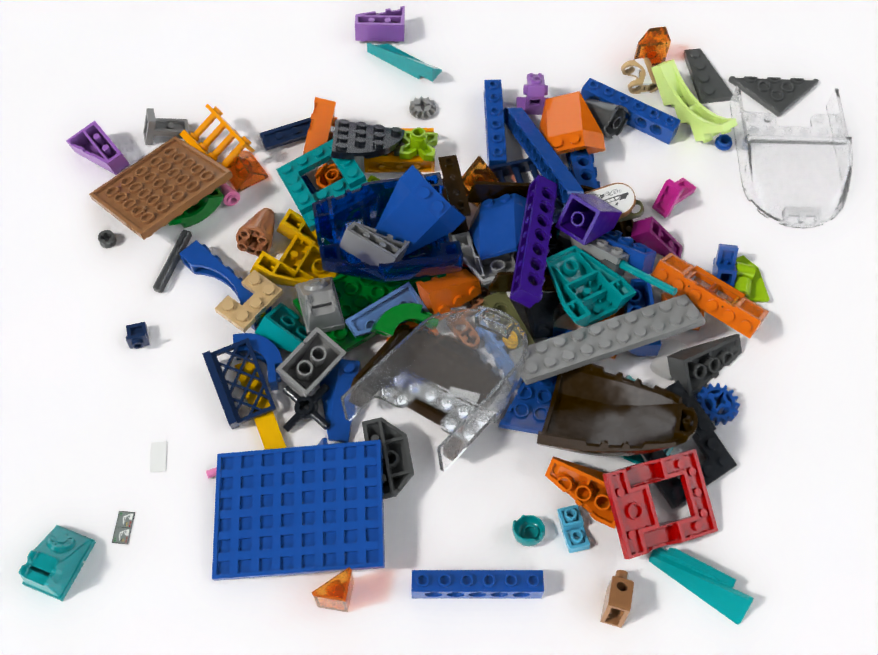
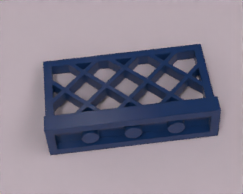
(222, 387)

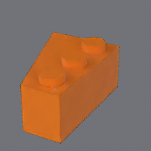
(321, 124)

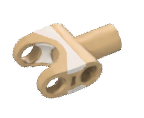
(642, 71)

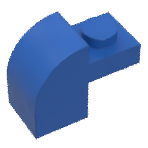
(724, 263)

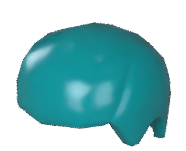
(528, 530)

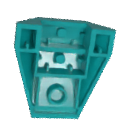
(587, 286)

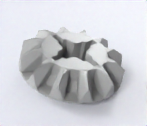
(416, 111)

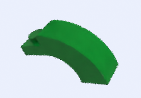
(199, 211)
(390, 319)

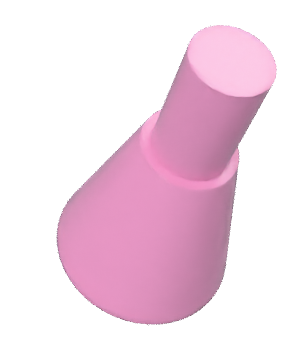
(231, 196)

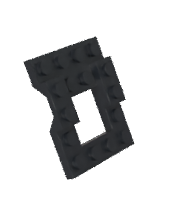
(717, 456)

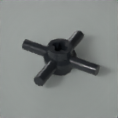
(301, 412)

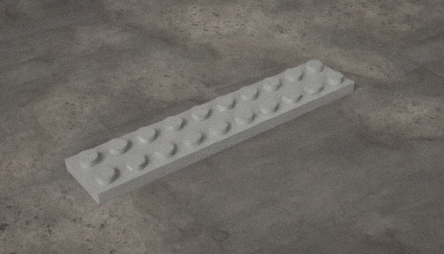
(610, 338)

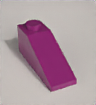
(656, 237)

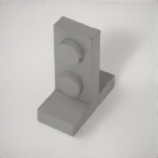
(162, 126)

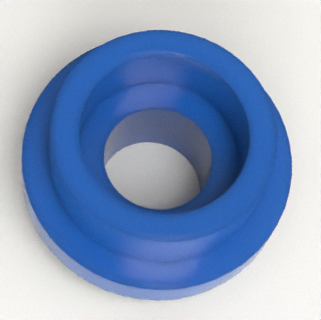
(723, 142)

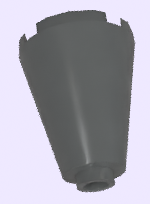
(608, 116)

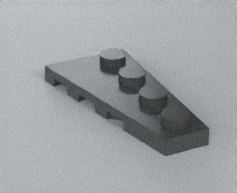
(705, 78)

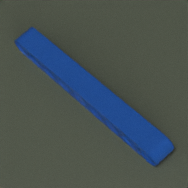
(541, 152)

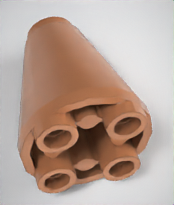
(257, 233)

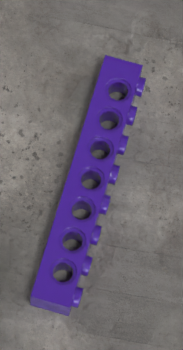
(534, 242)

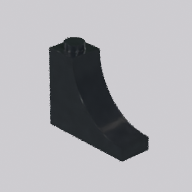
(544, 314)

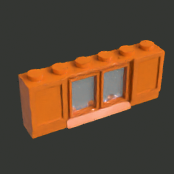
(711, 294)

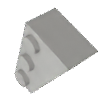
(372, 247)

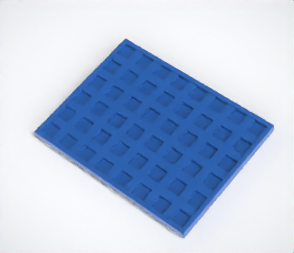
(299, 511)

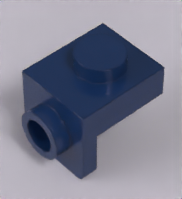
(137, 335)

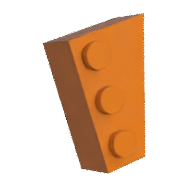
(449, 291)

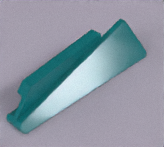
(404, 61)
(704, 582)

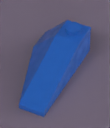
(339, 382)

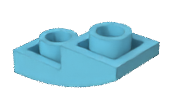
(573, 529)

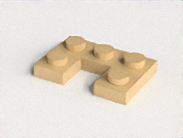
(264, 295)

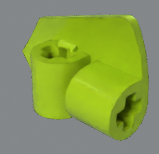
(750, 280)

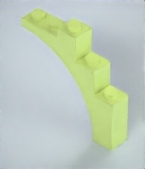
(688, 109)

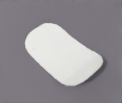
(660, 363)

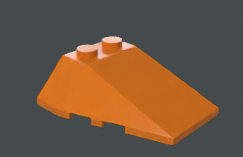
(570, 125)

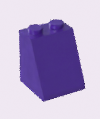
(587, 217)

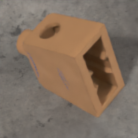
(617, 599)

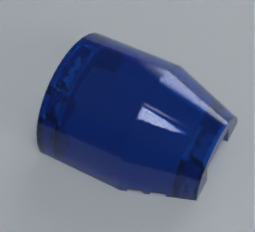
(366, 207)

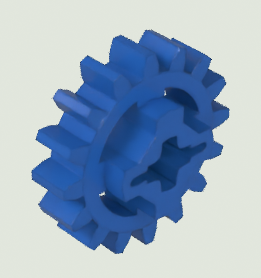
(726, 407)

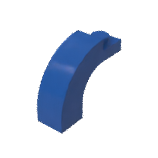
(265, 352)

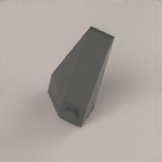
(701, 363)

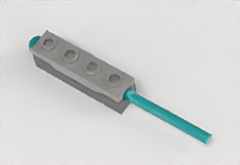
(614, 259)

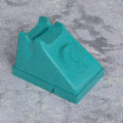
(56, 562)

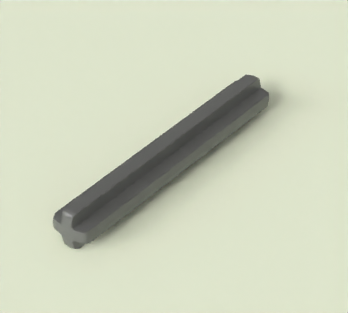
(172, 261)

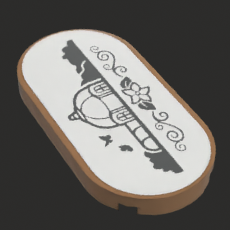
(618, 195)

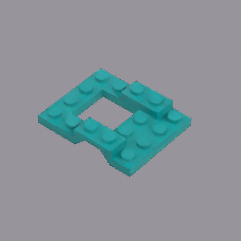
(292, 172)

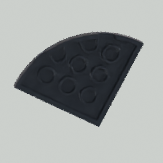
(364, 140)

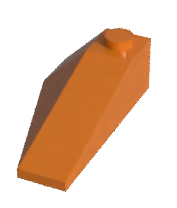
(584, 486)

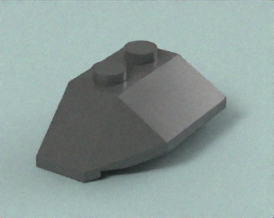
(395, 454)

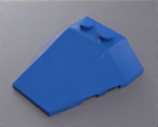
(417, 212)
(498, 225)

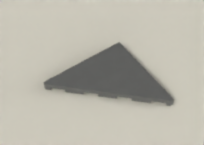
(774, 93)

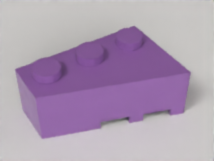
(380, 26)
(98, 148)

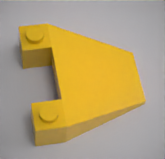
(301, 258)

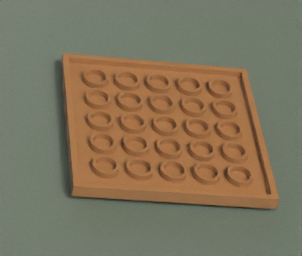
(160, 186)

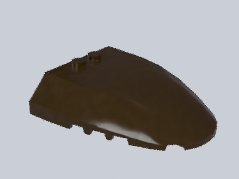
(613, 415)

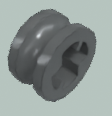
(112, 239)

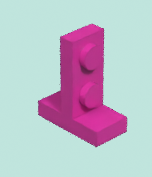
(671, 194)

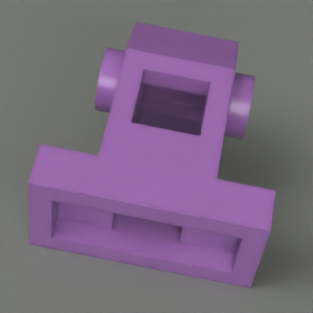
(534, 90)

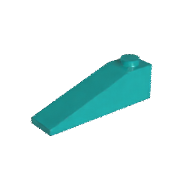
(282, 328)

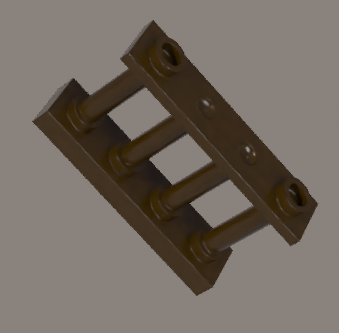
(454, 189)

